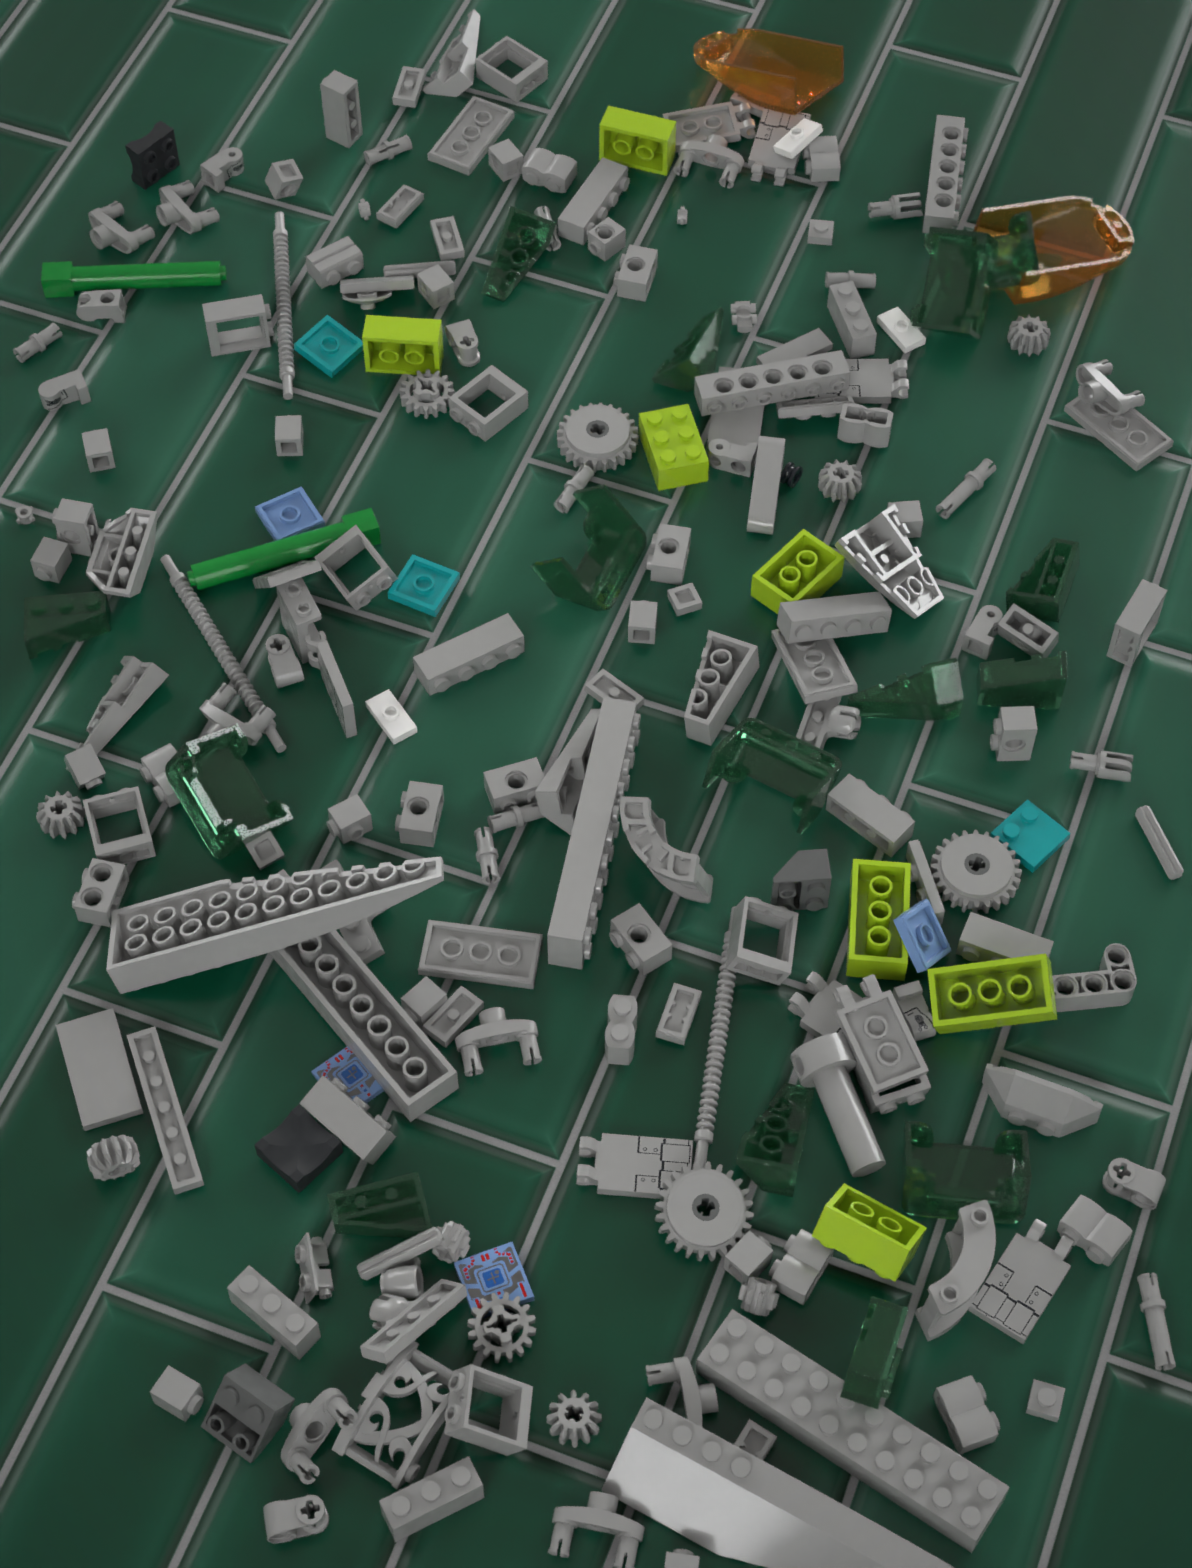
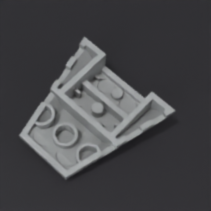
(890, 563)

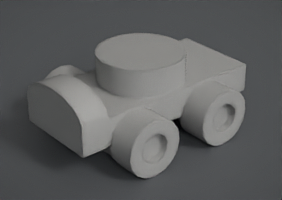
(743, 316)

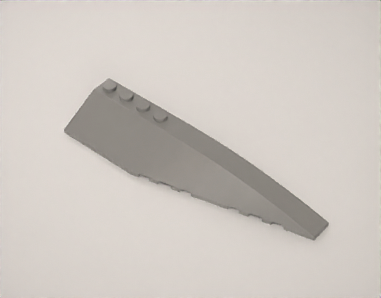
(251, 918)
(744, 1504)

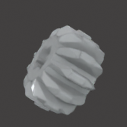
(1028, 335)
(839, 481)
(60, 814)
(113, 1157)
(569, 1428)

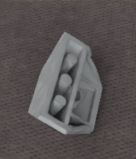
(124, 553)
(1038, 1102)

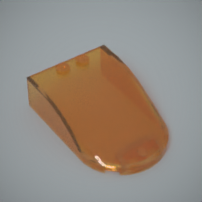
(772, 67)
(1072, 242)

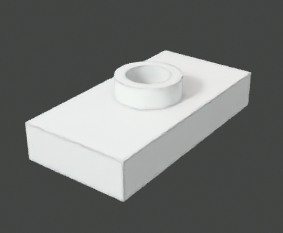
(798, 138)
(900, 330)
(391, 716)

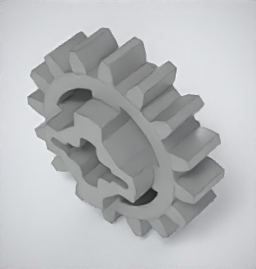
(426, 393)
(489, 1329)

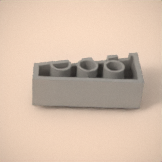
(719, 684)

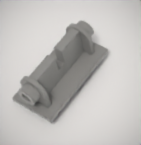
(313, 1281)

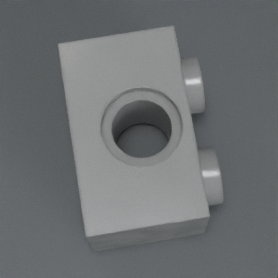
(636, 272)
(76, 526)
(670, 554)
(1027, 632)
(1014, 733)
(500, 784)
(421, 828)
(634, 925)

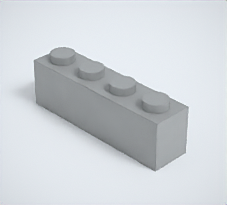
(593, 200)
(833, 617)
(468, 654)

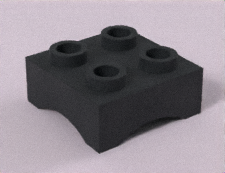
(153, 155)
(299, 1149)

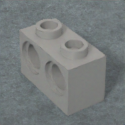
(105, 893)

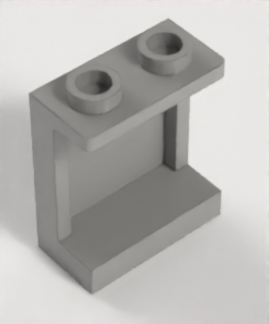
(298, 614)

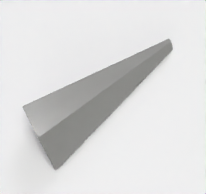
(457, 62)

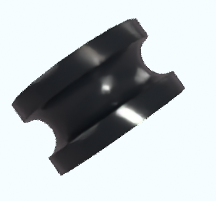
(791, 474)

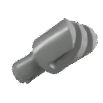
(894, 207)
(1104, 764)

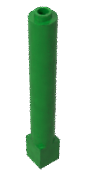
(63, 278)
(280, 552)

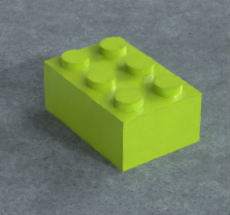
(637, 140)
(402, 345)
(673, 447)
(797, 572)
(869, 1232)

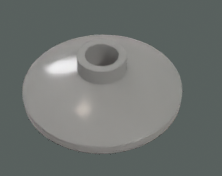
(367, 299)

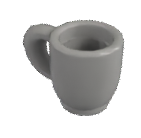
(403, 1280)

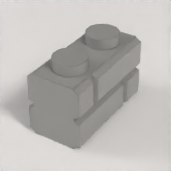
(334, 262)

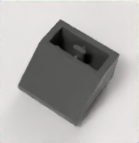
(803, 881)
(247, 1412)

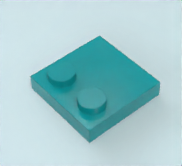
(329, 346)
(423, 585)
(1031, 835)

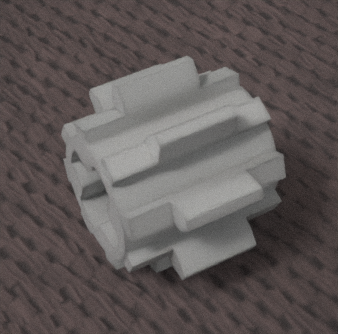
(454, 1242)
(758, 1296)

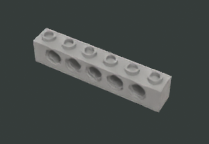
(945, 172)
(771, 383)

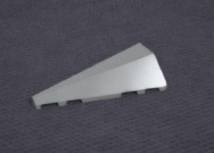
(124, 698)
(562, 785)

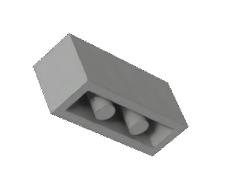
(341, 108)
(851, 320)
(870, 815)
(992, 940)
(348, 1118)
(274, 1312)
(432, 1499)

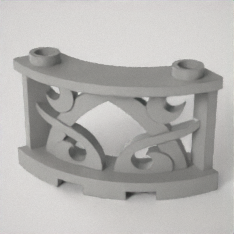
(671, 867)
(971, 1257)
(407, 1367)

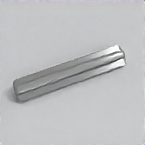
(415, 268)
(1159, 842)
(400, 1253)

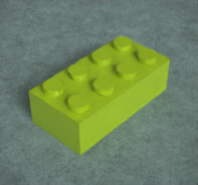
(876, 898)
(992, 994)

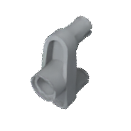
(712, 154)
(176, 211)
(109, 232)
(1099, 390)
(213, 711)
(496, 1030)
(696, 1398)
(310, 1427)
(597, 1516)

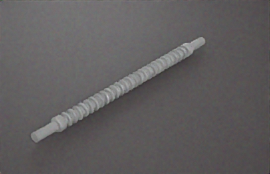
(283, 304)
(219, 647)
(716, 1050)

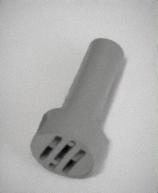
(826, 1066)

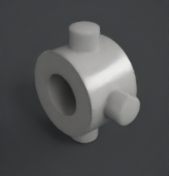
(364, 209)
(682, 216)
(24, 515)

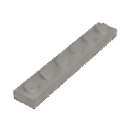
(165, 1110)

